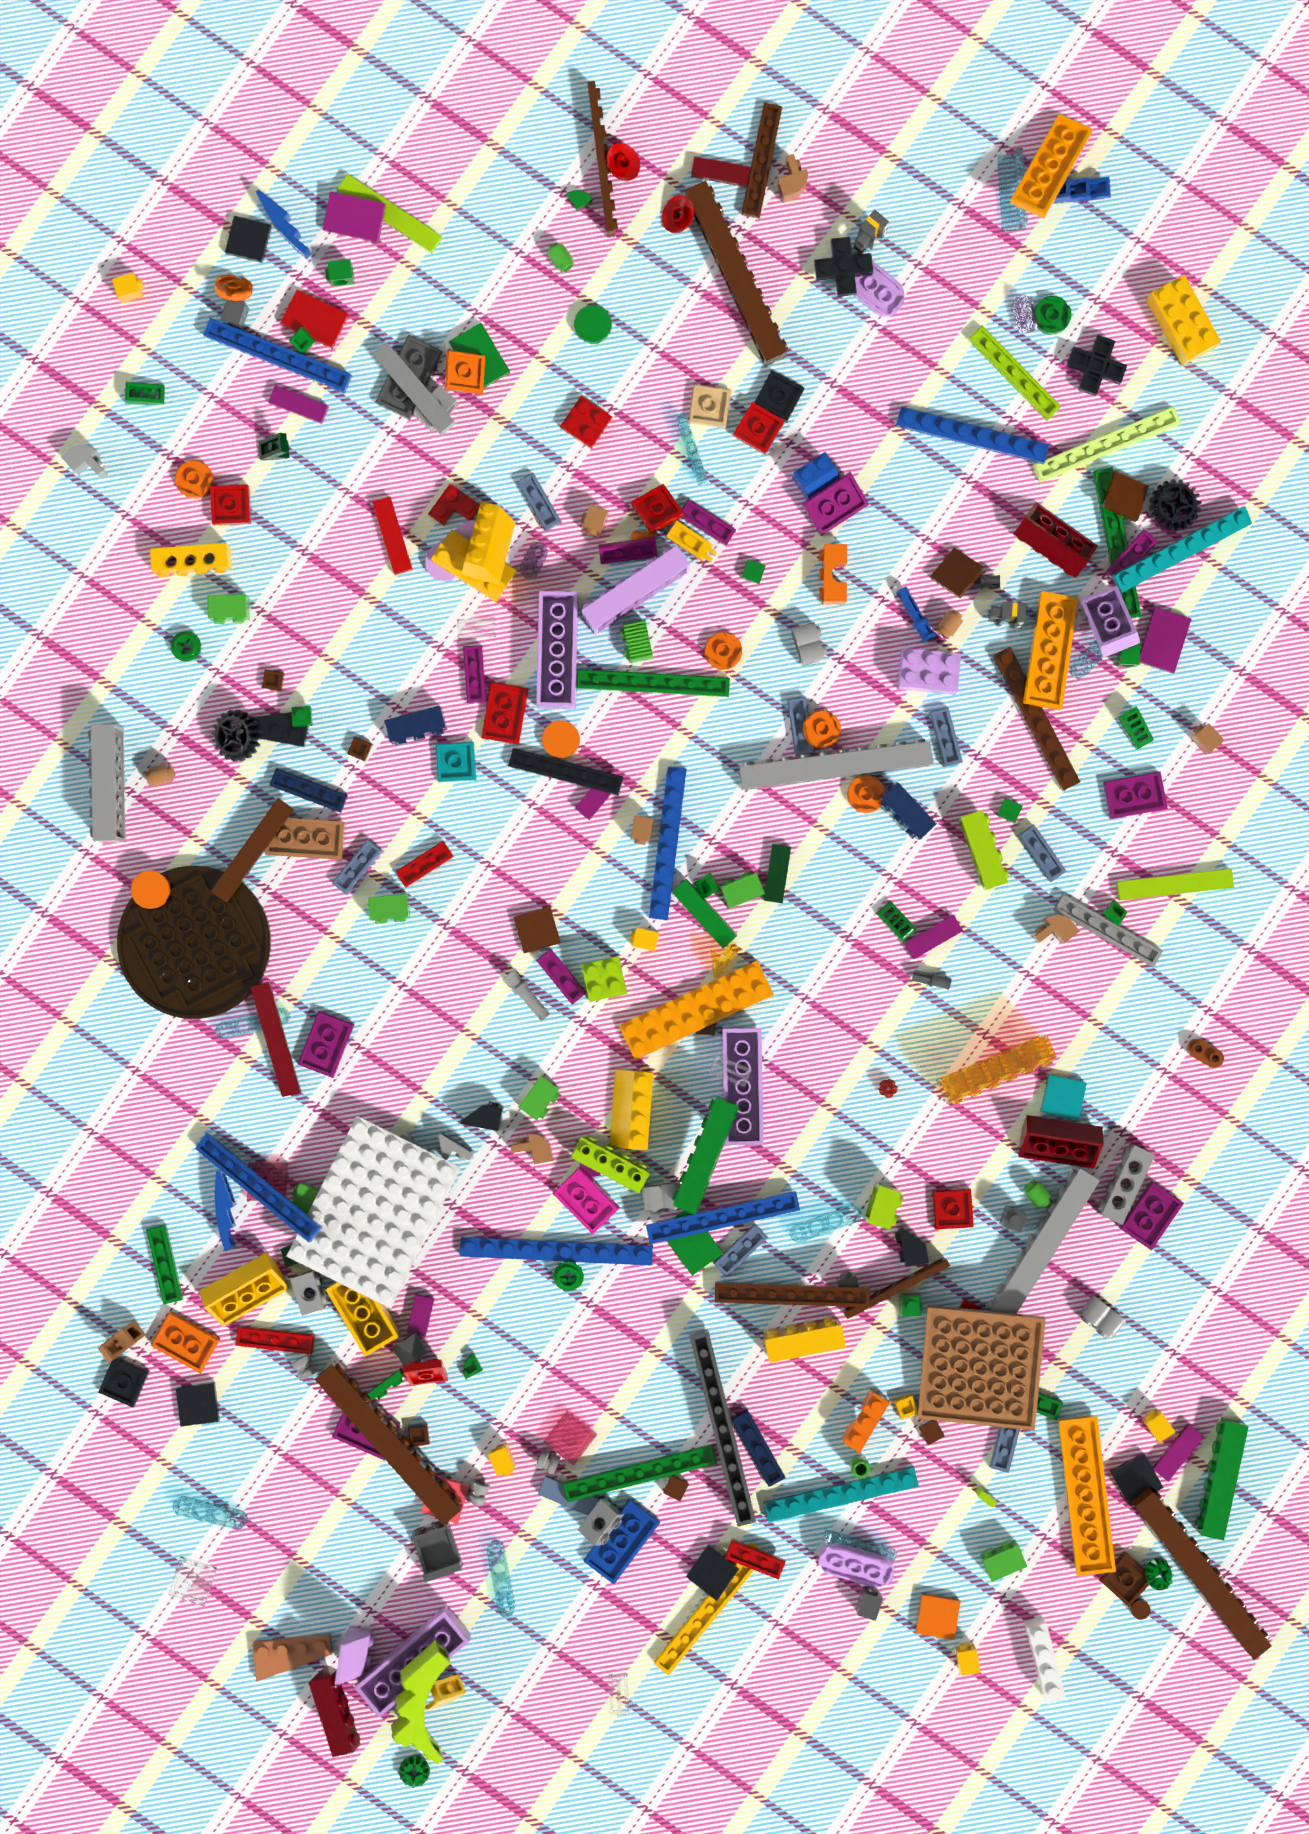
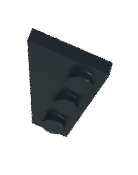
(279, 729)

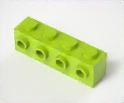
(983, 849)
(610, 1164)

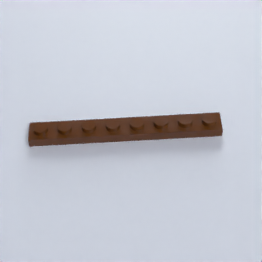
(601, 151)
(1036, 720)
(792, 1294)

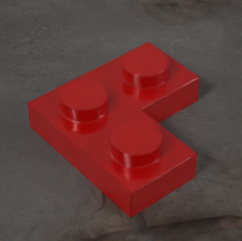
(451, 501)

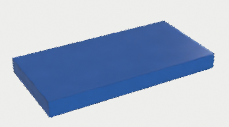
(624, 1542)

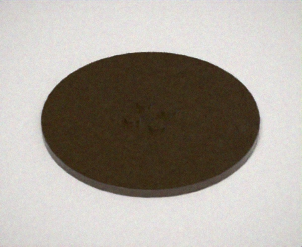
(195, 950)

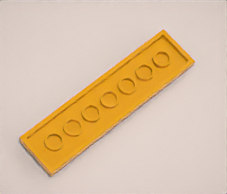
(696, 1010)
(1086, 1495)

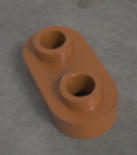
(1205, 1054)

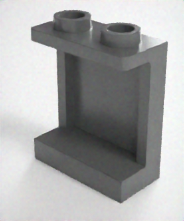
(437, 1551)

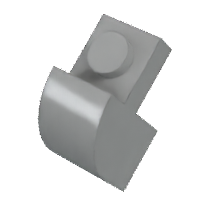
(82, 457)

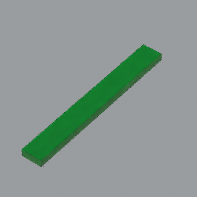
(1115, 536)
(653, 683)
(639, 1473)

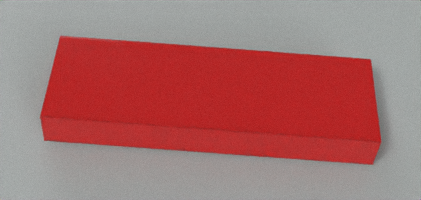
(424, 864)
(755, 1559)

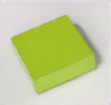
(986, 1497)

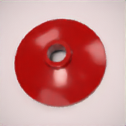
(626, 156)
(677, 213)

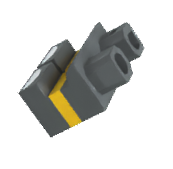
(873, 226)
(1008, 613)

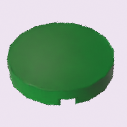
(1052, 315)
(592, 324)

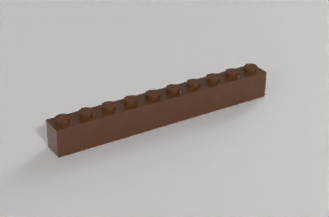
(736, 274)
(389, 1442)
(1201, 1573)

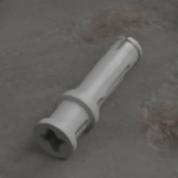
(520, 987)

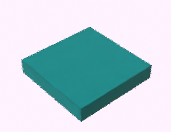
(456, 762)
(1063, 1097)

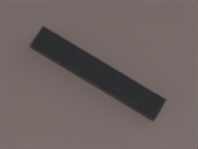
(565, 771)

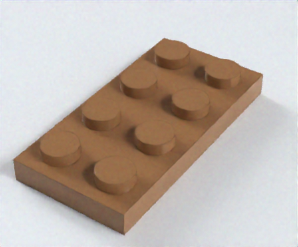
(309, 839)

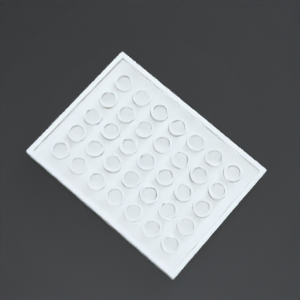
(375, 1211)

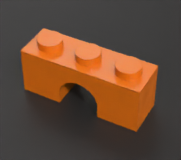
(832, 591)
(865, 1423)

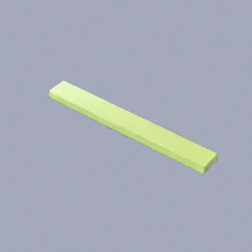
(1107, 444)

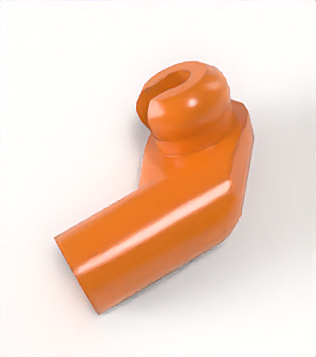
(639, 535)

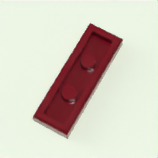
(720, 171)

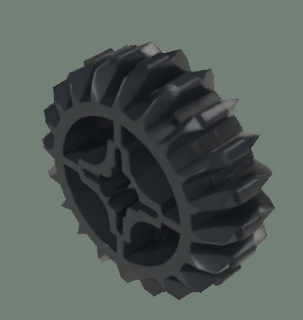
(1190, 506)
(246, 735)

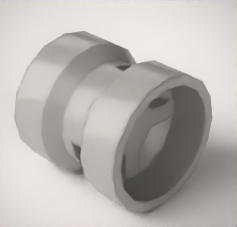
(300, 1364)
(547, 1461)
(477, 1493)

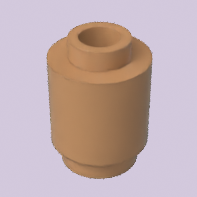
(949, 624)
(160, 774)

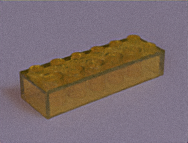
(996, 1068)

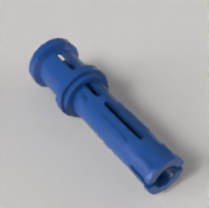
(920, 622)

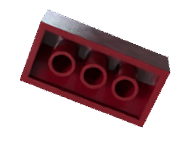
(1055, 540)
(1060, 1141)
(334, 1713)

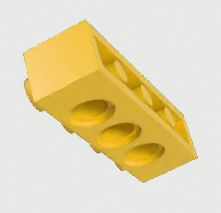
(161, 557)

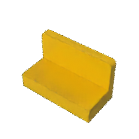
(446, 1691)

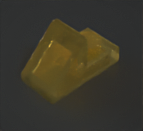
(720, 964)

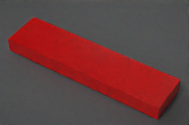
(392, 536)
(275, 1340)

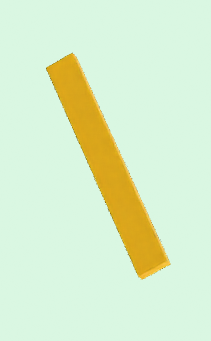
(699, 1622)

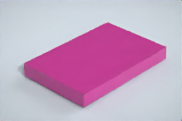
(586, 1200)

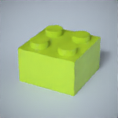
(604, 979)
(883, 1206)

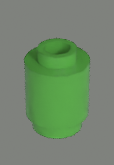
(560, 257)
(1037, 1193)
(859, 1472)

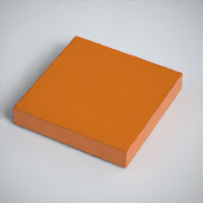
(464, 372)
(937, 1616)

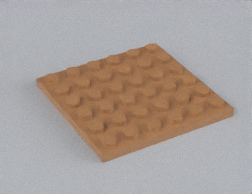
(981, 1367)

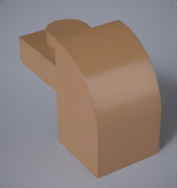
(795, 183)
(1059, 925)
(539, 1146)
(121, 1341)

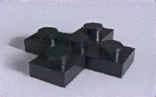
(843, 266)
(1096, 365)

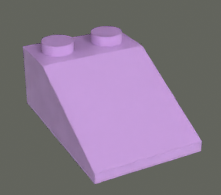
(354, 1654)

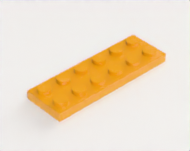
(1051, 166)
(1050, 650)

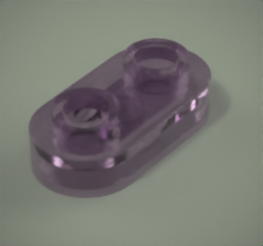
(1023, 315)
(533, 561)

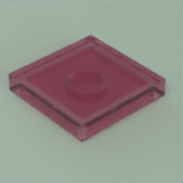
(272, 1172)
(570, 1437)

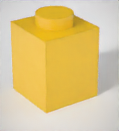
(128, 287)
(644, 939)
(1158, 1425)
(502, 1460)
(967, 1659)

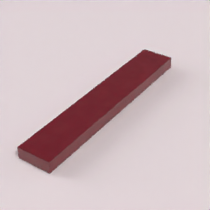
(275, 1039)

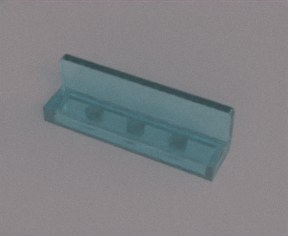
(1010, 175)

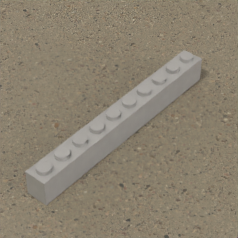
(834, 766)
(1044, 1242)

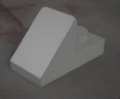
(449, 1145)

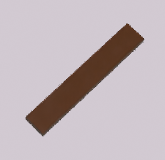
(761, 160)
(252, 850)
(900, 1285)

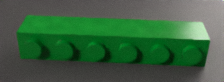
(706, 1154)
(1222, 1478)

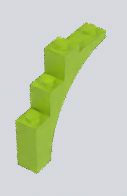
(418, 1680)

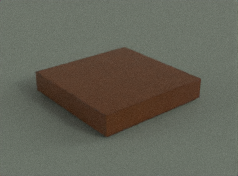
(1125, 496)
(957, 572)
(537, 930)
(1127, 1581)

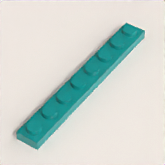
(1182, 549)
(841, 1494)

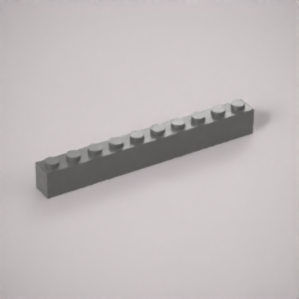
(722, 1427)

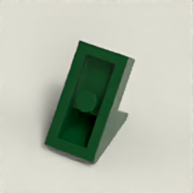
(274, 447)

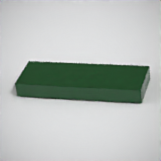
(777, 873)

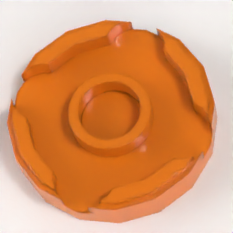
(233, 288)
(194, 479)
(723, 651)
(821, 729)
(560, 739)
(864, 794)
(150, 889)

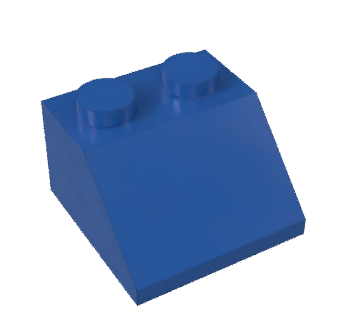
(815, 475)

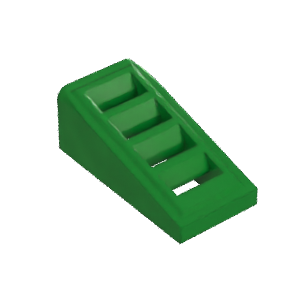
(144, 401)
(1138, 718)
(904, 935)

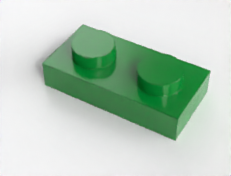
(381, 1389)

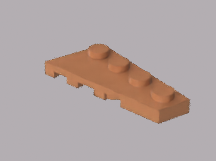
(287, 1653)

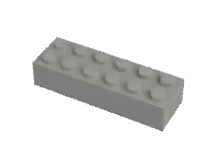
(107, 783)

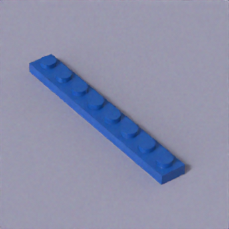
(277, 355)
(972, 435)
(667, 843)
(258, 1187)
(722, 1217)

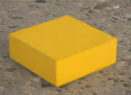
(906, 1406)

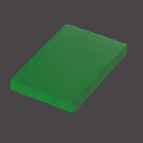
(479, 342)
(695, 1250)

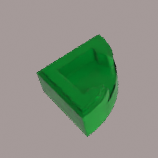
(579, 198)
(472, 1366)

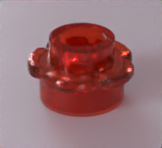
(888, 1093)

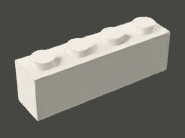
(1044, 1660)

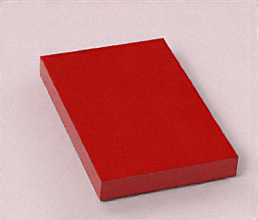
(318, 318)
(505, 713)

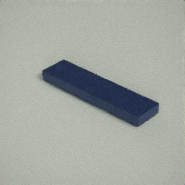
(308, 790)
(758, 1448)

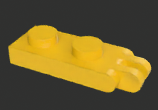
(690, 542)

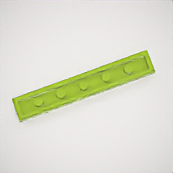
(393, 215)
(1014, 373)
(1175, 884)

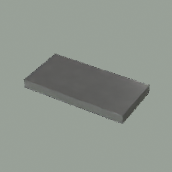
(422, 361)

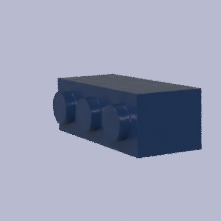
(416, 725)
(906, 811)

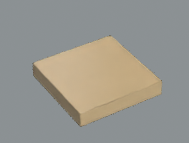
(709, 406)

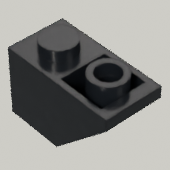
(913, 1249)

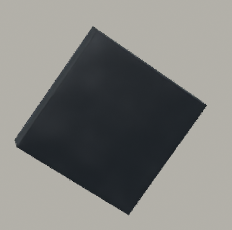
(248, 239)
(779, 395)
(124, 1381)
(197, 1404)
(1136, 1477)
(712, 1572)

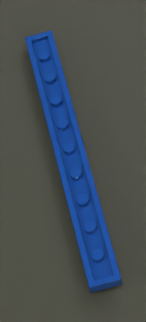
(556, 1250)

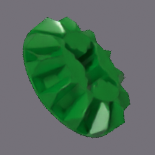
(184, 637)
(562, 1281)
(1152, 1571)
(421, 1766)

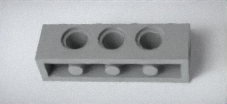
(1135, 1178)

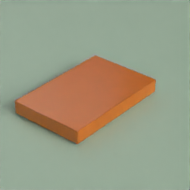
(185, 1342)

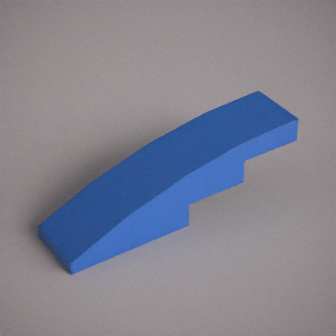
(1084, 190)
(281, 220)
(223, 1202)

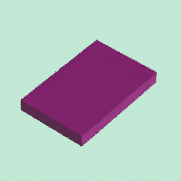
(354, 217)
(835, 503)
(1164, 640)
(1135, 795)
(326, 1044)
(1151, 1215)
(350, 1434)

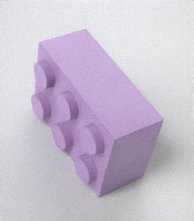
(1110, 621)
(929, 671)

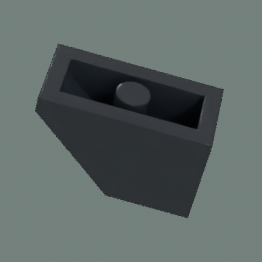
(486, 1117)

